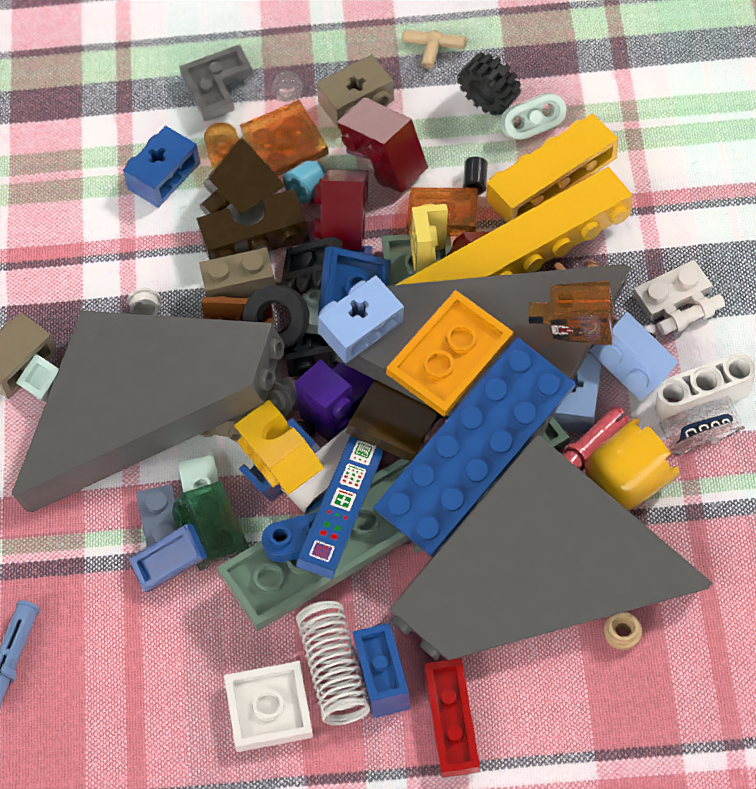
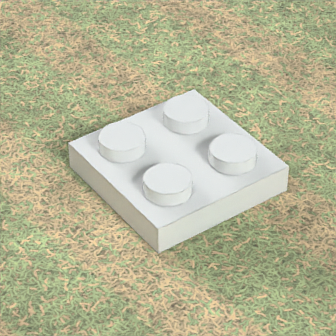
(268, 706)

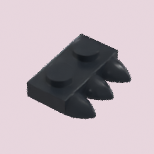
(305, 264)

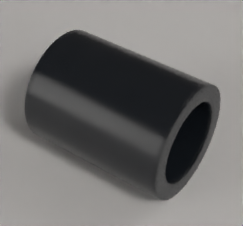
(475, 174)

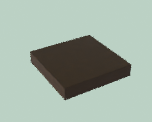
(392, 421)

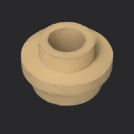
(626, 621)

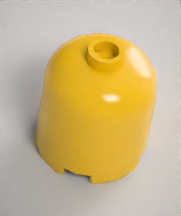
(631, 465)

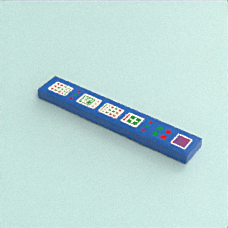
(340, 508)

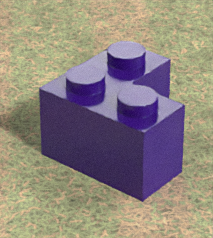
(330, 396)

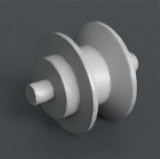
(284, 396)

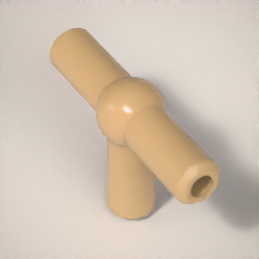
(433, 41)

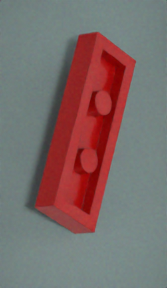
(452, 718)

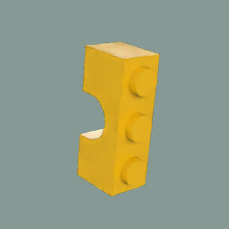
(277, 448)

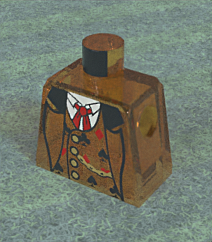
(577, 312)

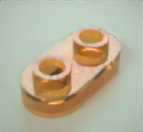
(216, 134)

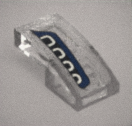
(700, 424)

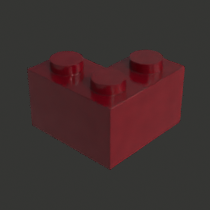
(386, 140)
(343, 206)

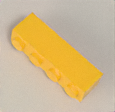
(552, 167)

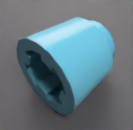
(304, 179)

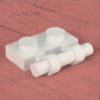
(676, 289)

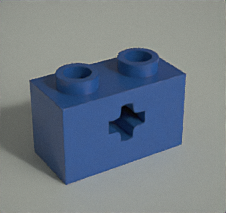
(161, 166)

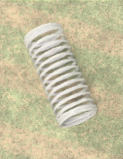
(343, 703)

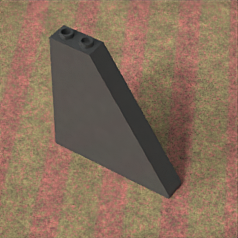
(501, 297)
(139, 389)
(538, 559)

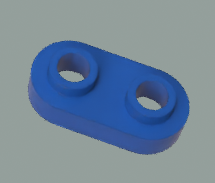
(295, 530)

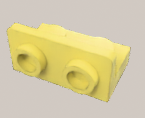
(427, 234)

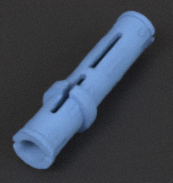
(15, 641)

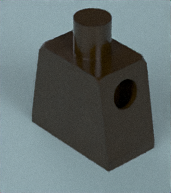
(239, 181)

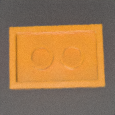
(449, 353)

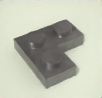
(210, 75)

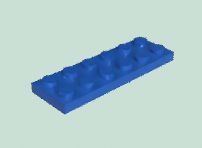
(474, 446)

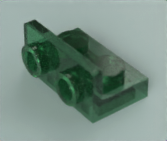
(213, 520)

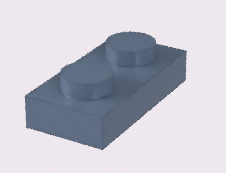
(156, 512)

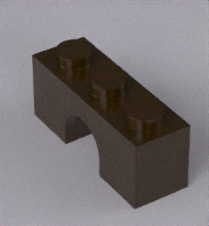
(280, 227)

